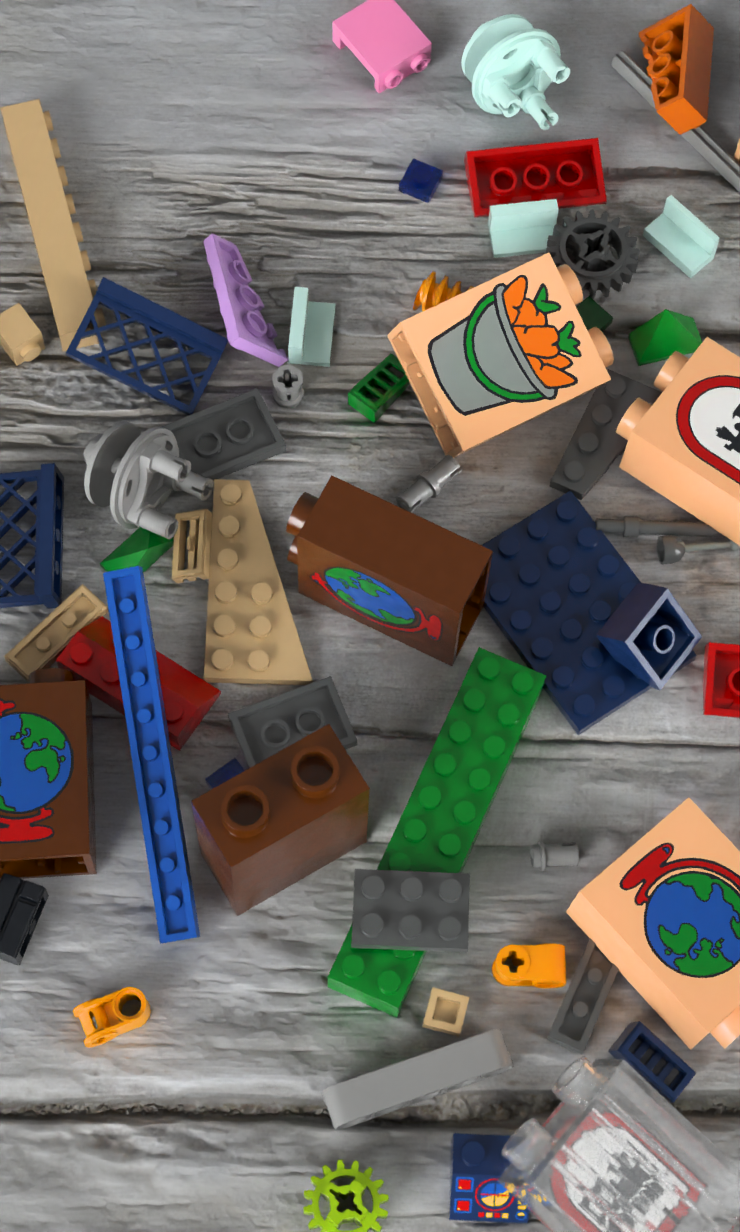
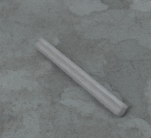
(697, 137)

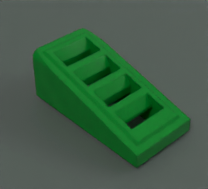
(366, 406)

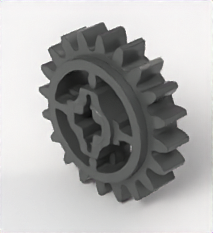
(585, 238)

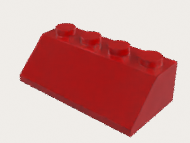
(93, 659)

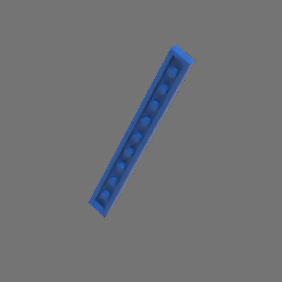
(151, 755)

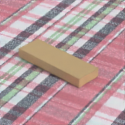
(53, 634)

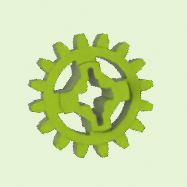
(356, 1189)

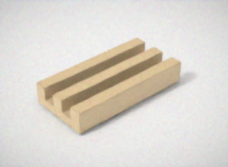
(197, 545)

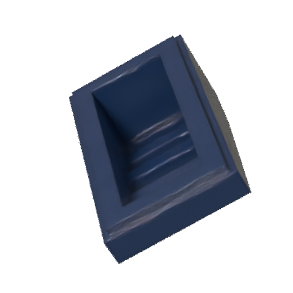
(649, 1040)

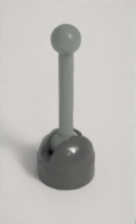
(671, 548)

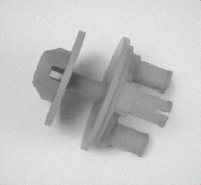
(137, 475)

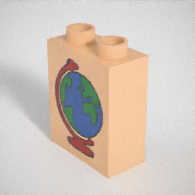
(674, 923)

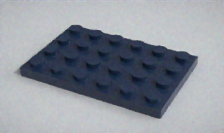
(551, 595)

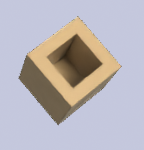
(20, 335)

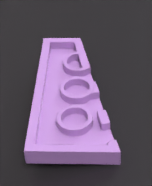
(240, 303)

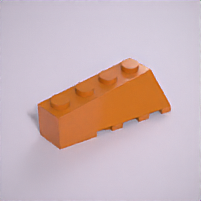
(680, 67)

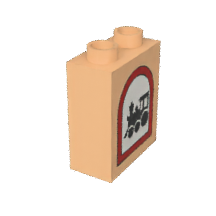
(691, 436)

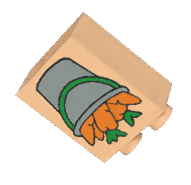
(501, 354)

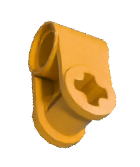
(537, 966)
(109, 1016)

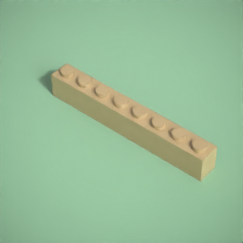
(50, 219)

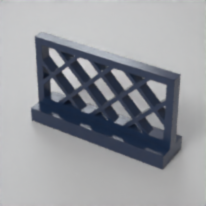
(153, 318)
(48, 534)

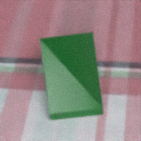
(663, 336)
(139, 549)

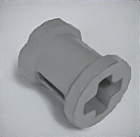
(295, 381)

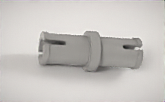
(429, 484)

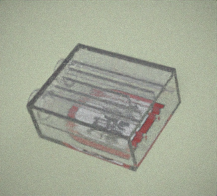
(619, 1160)

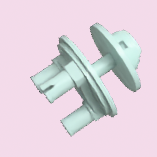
(513, 67)

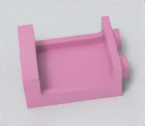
(383, 41)

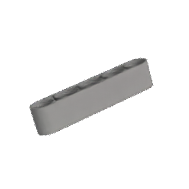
(417, 1079)

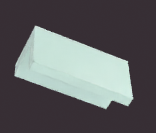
(521, 227)
(682, 238)
(310, 330)

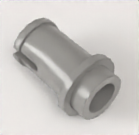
(554, 855)

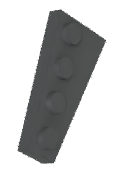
(595, 438)

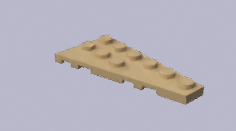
(248, 614)

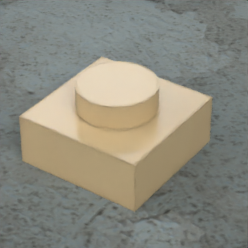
(445, 1012)

